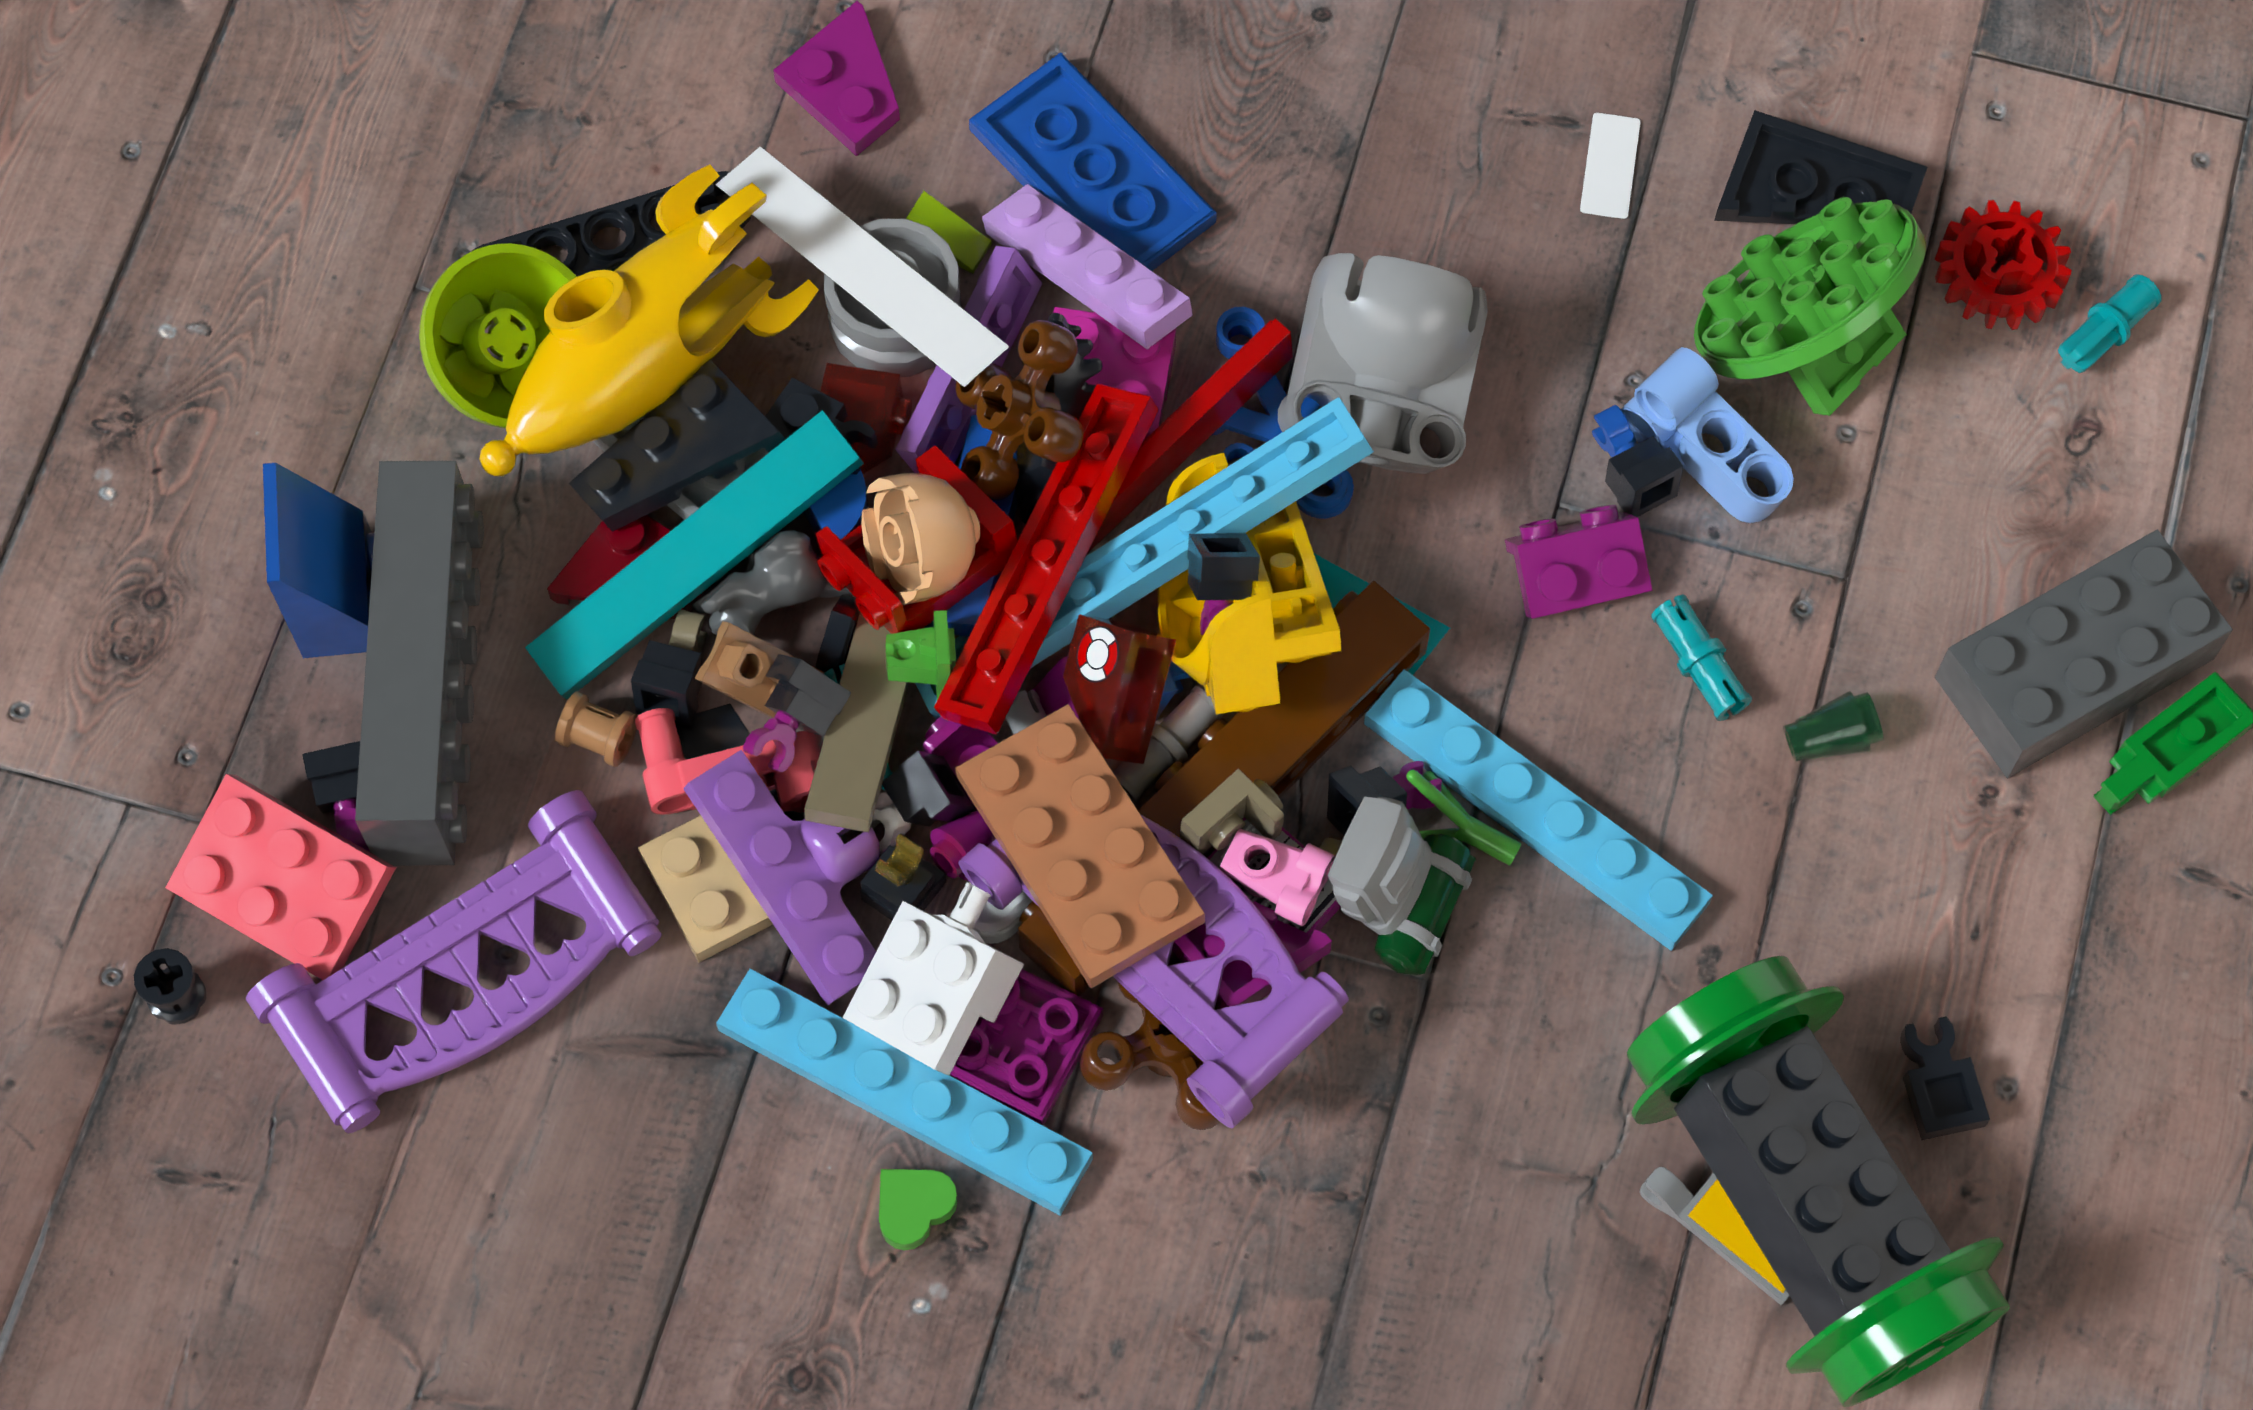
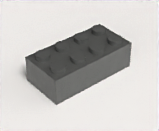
(2082, 653)

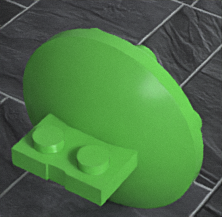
(1815, 300)

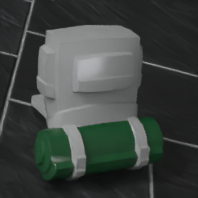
(1398, 882)

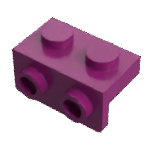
(1579, 561)

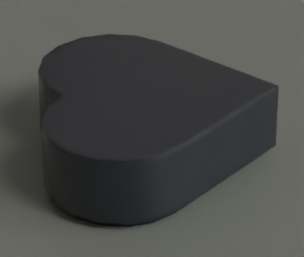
(838, 635)

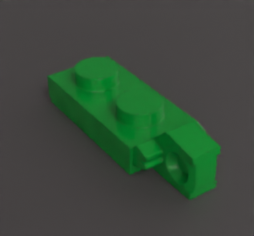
(2176, 744)

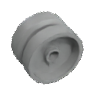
(862, 334)

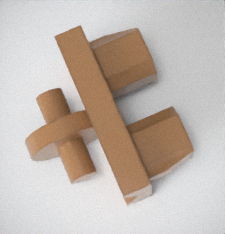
(740, 667)

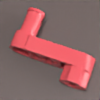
(670, 772)

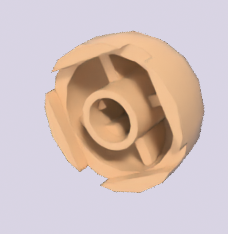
(919, 535)

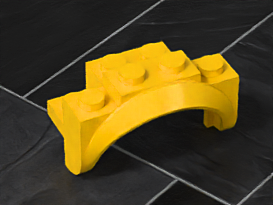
(1280, 623)

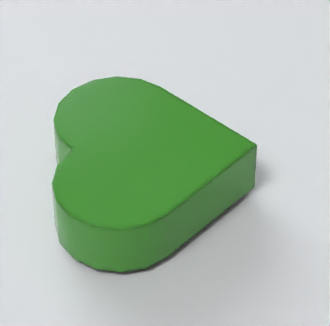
(912, 1204)

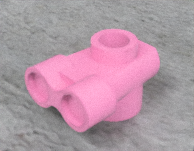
(1290, 878)

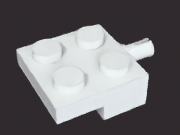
(933, 982)

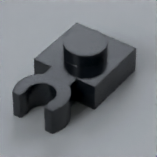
(801, 403)
(1942, 1091)

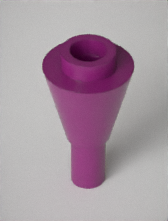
(956, 839)

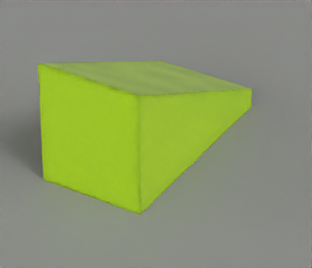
(964, 240)

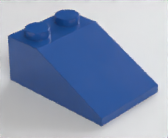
(317, 563)

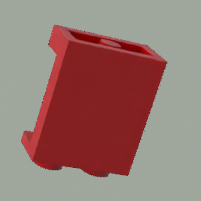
(847, 564)

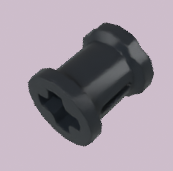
(151, 986)

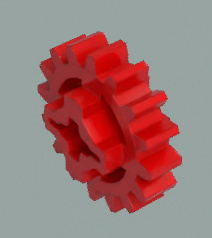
(2018, 288)

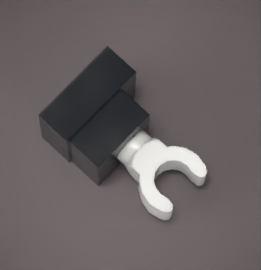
(921, 794)

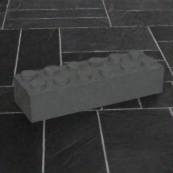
(418, 664)

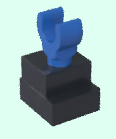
(1639, 473)

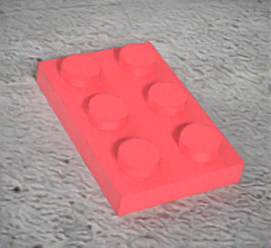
(280, 877)

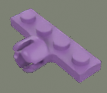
(791, 871)

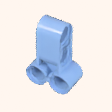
(1682, 404)

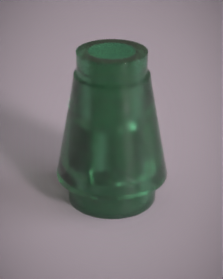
(1835, 729)

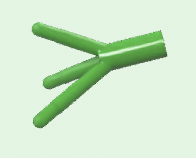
(1469, 828)

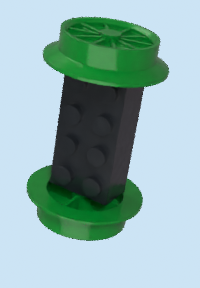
(1814, 1180)

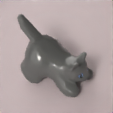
(777, 576)

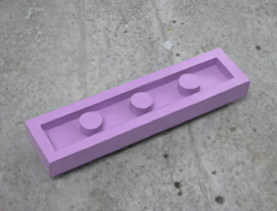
(1088, 266)

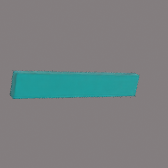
(694, 555)

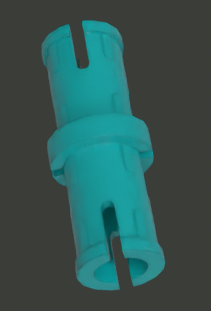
(1701, 657)

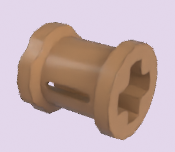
(596, 729)

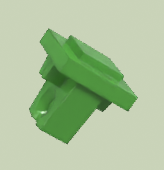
(922, 654)

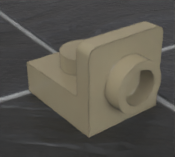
(1221, 813)

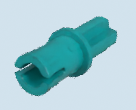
(2109, 323)

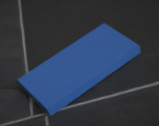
(1092, 163)

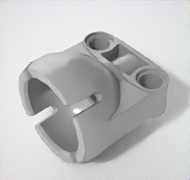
(1393, 352)

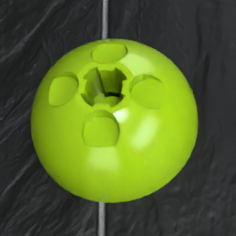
(494, 289)

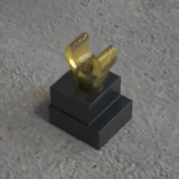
(900, 877)

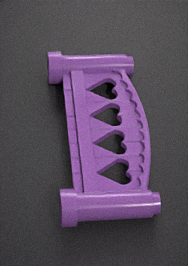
(328, 1020)
(1239, 1043)

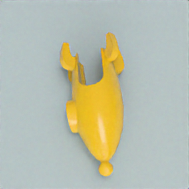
(643, 330)

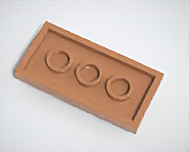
(1080, 846)

